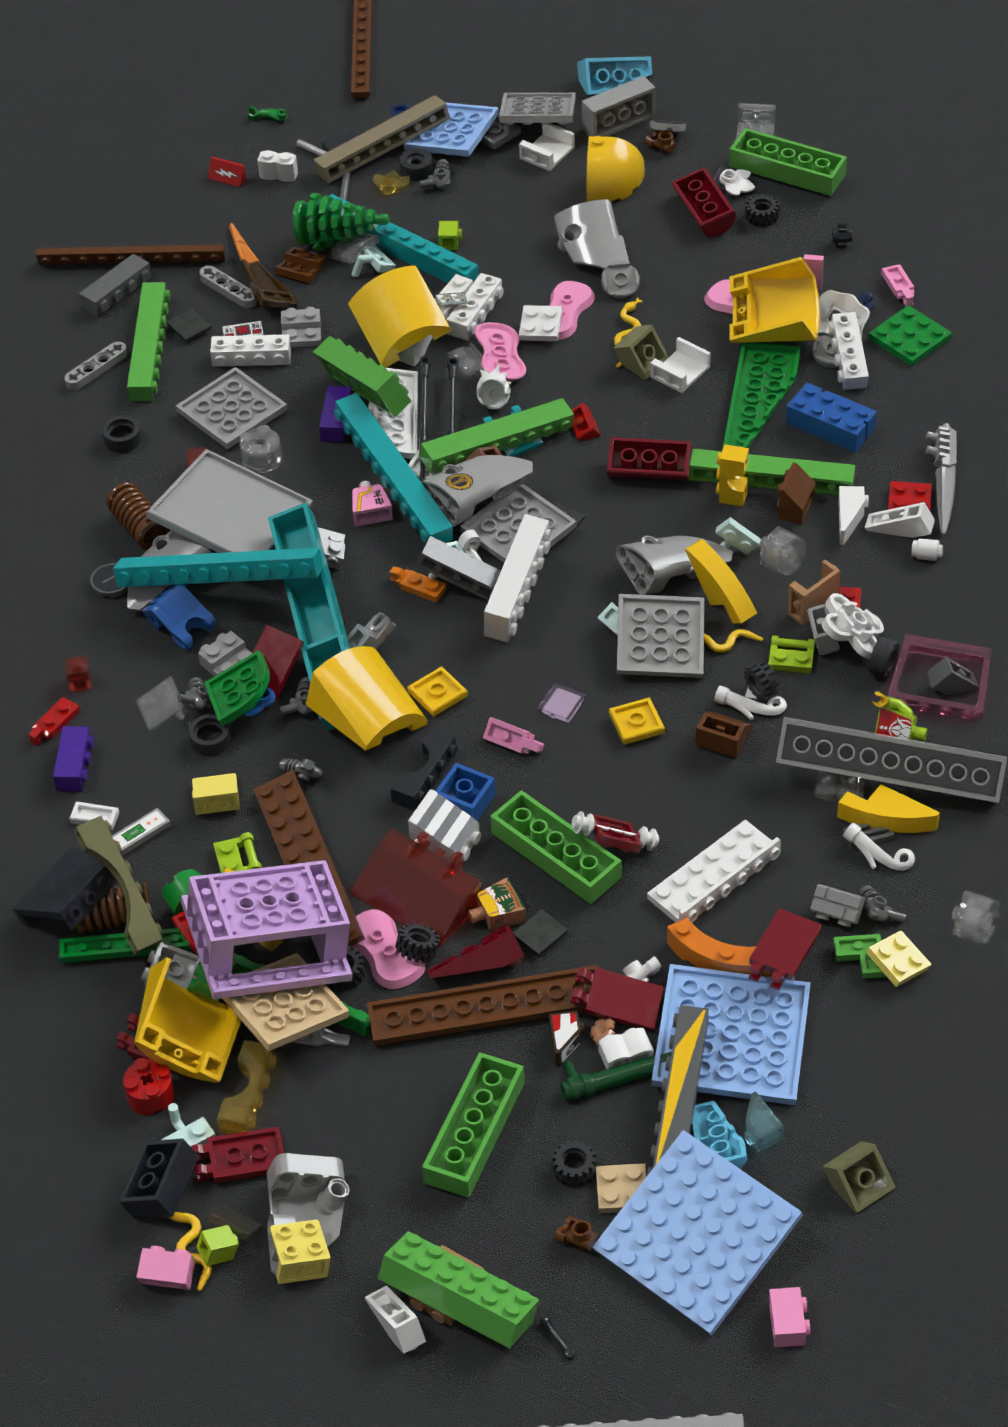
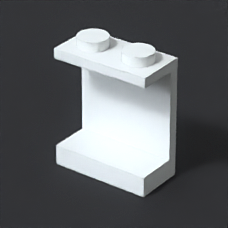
(548, 148)
(682, 366)

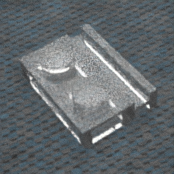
(469, 361)

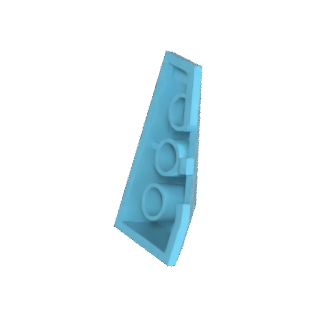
(603, 74)
(717, 1134)

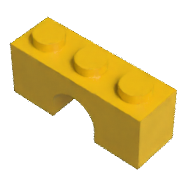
(732, 483)

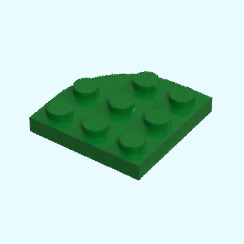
(238, 687)

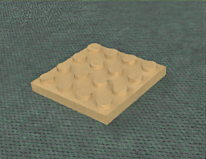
(287, 1013)

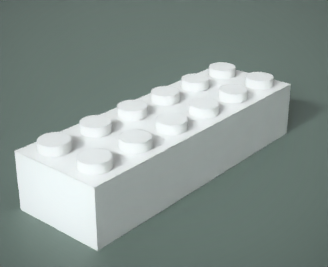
(517, 578)

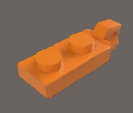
(418, 584)

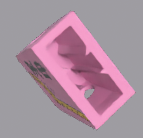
(370, 504)

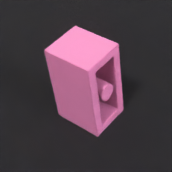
(166, 1268)
(787, 1317)

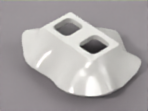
(843, 303)

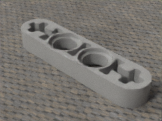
(211, 276)
(78, 378)

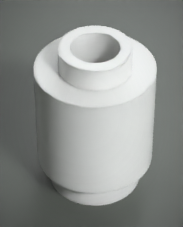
(927, 549)

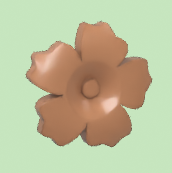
(602, 1028)

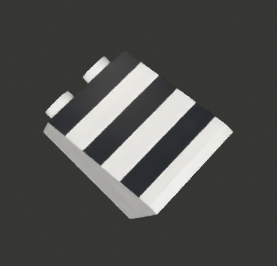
(447, 824)

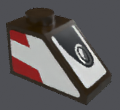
(565, 1034)

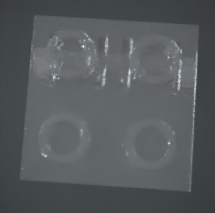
(161, 704)

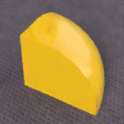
(612, 168)

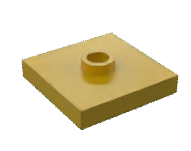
(437, 691)
(636, 721)

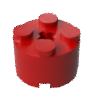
(148, 1086)

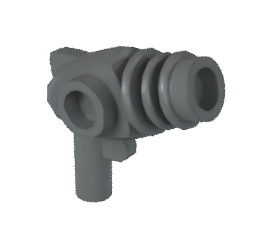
(440, 177)
(196, 695)
(299, 702)
(304, 770)
(877, 908)

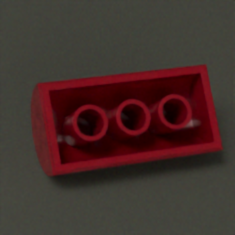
(705, 202)
(649, 458)

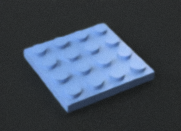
(459, 133)

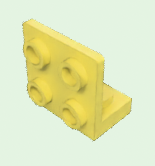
(215, 794)
(300, 1251)

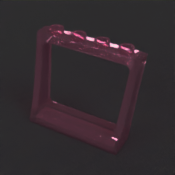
(942, 649)

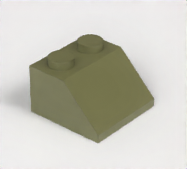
(640, 349)
(859, 1176)

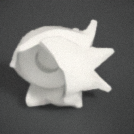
(493, 389)

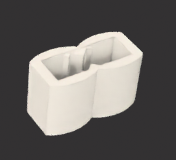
(277, 166)
(625, 1048)

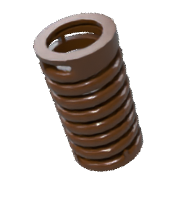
(130, 509)
(109, 912)

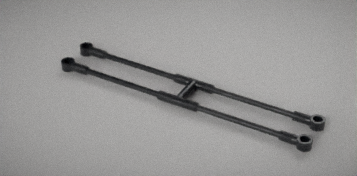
(425, 365)

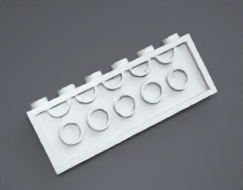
(403, 427)
(714, 872)

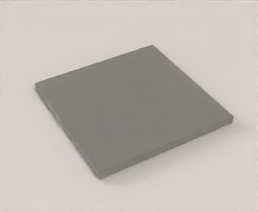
(223, 505)

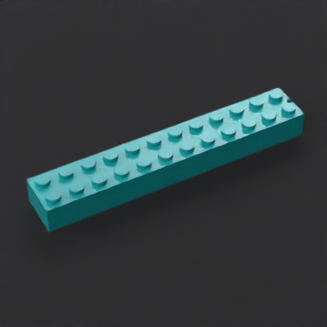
(310, 599)

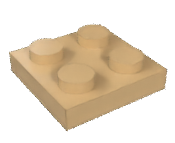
(617, 1185)

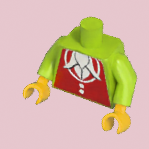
(897, 719)

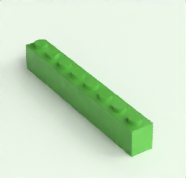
(147, 341)
(502, 433)
(770, 471)

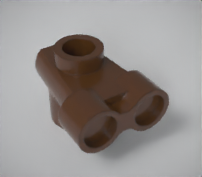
(662, 140)
(577, 1233)

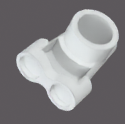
(641, 972)

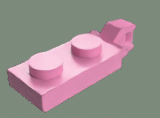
(899, 283)
(511, 737)

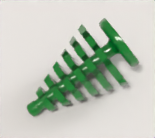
(328, 221)

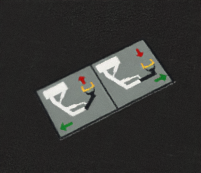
(451, 298)

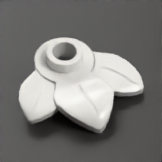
(736, 181)

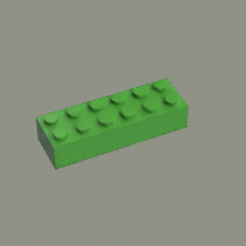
(788, 161)
(363, 375)
(555, 847)
(473, 1125)
(458, 1289)

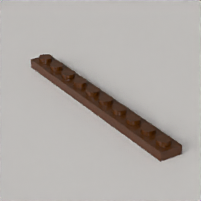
(361, 49)
(106, 255)

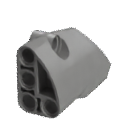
(655, 561)

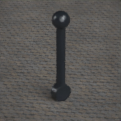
(569, 1352)

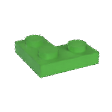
(855, 948)

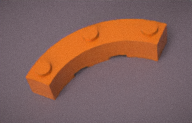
(707, 952)

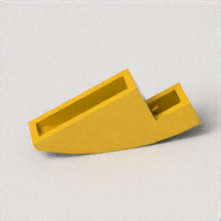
(720, 582)
(888, 810)

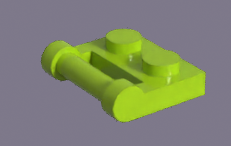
(791, 659)
(228, 853)

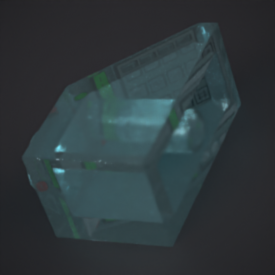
(761, 1124)

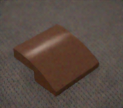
(301, 264)

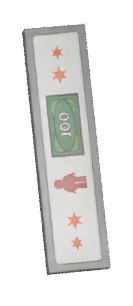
(141, 830)

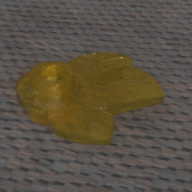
(390, 182)

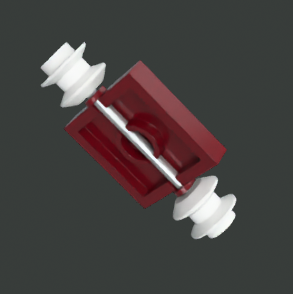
(615, 832)

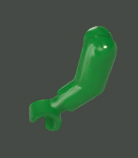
(278, 115)

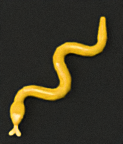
(629, 307)
(730, 641)
(188, 1238)

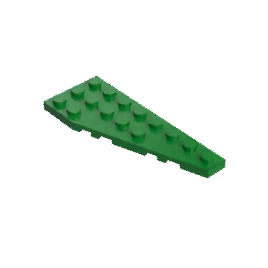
(760, 384)

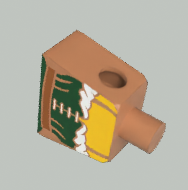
(499, 906)

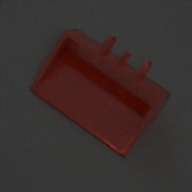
(418, 884)

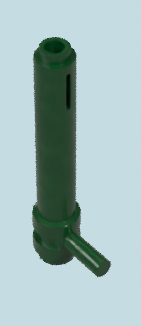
(588, 1084)

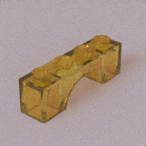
(238, 1112)

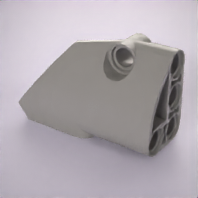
(590, 234)
(174, 544)
(304, 1191)

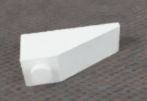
(851, 510)
(903, 521)
(396, 1319)

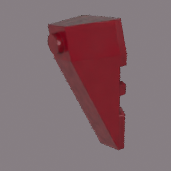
(495, 951)

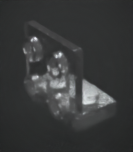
(756, 117)

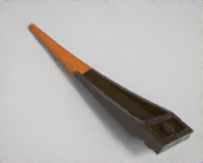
(262, 283)

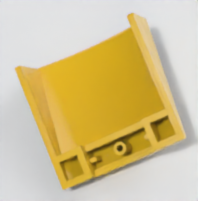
(775, 304)
(397, 313)
(362, 697)
(184, 1028)

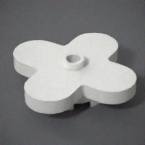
(851, 624)

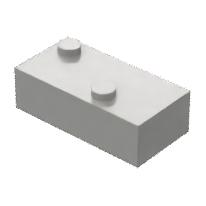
(618, 108)

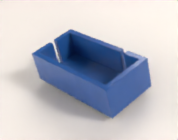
(831, 417)

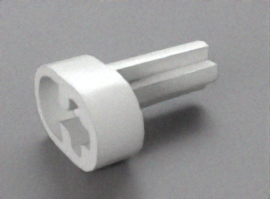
(469, 543)

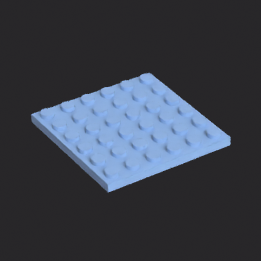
(750, 1035)
(697, 1232)

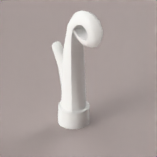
(746, 705)
(873, 851)

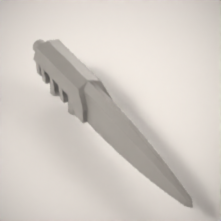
(945, 475)

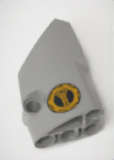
(470, 482)

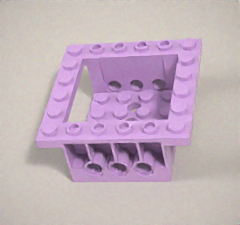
(267, 907)

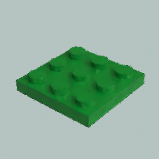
(910, 335)

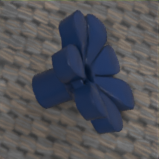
(866, 300)

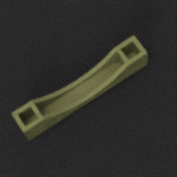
(97, 842)

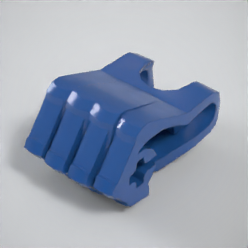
(179, 614)

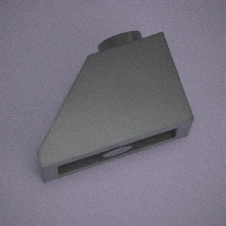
(951, 678)

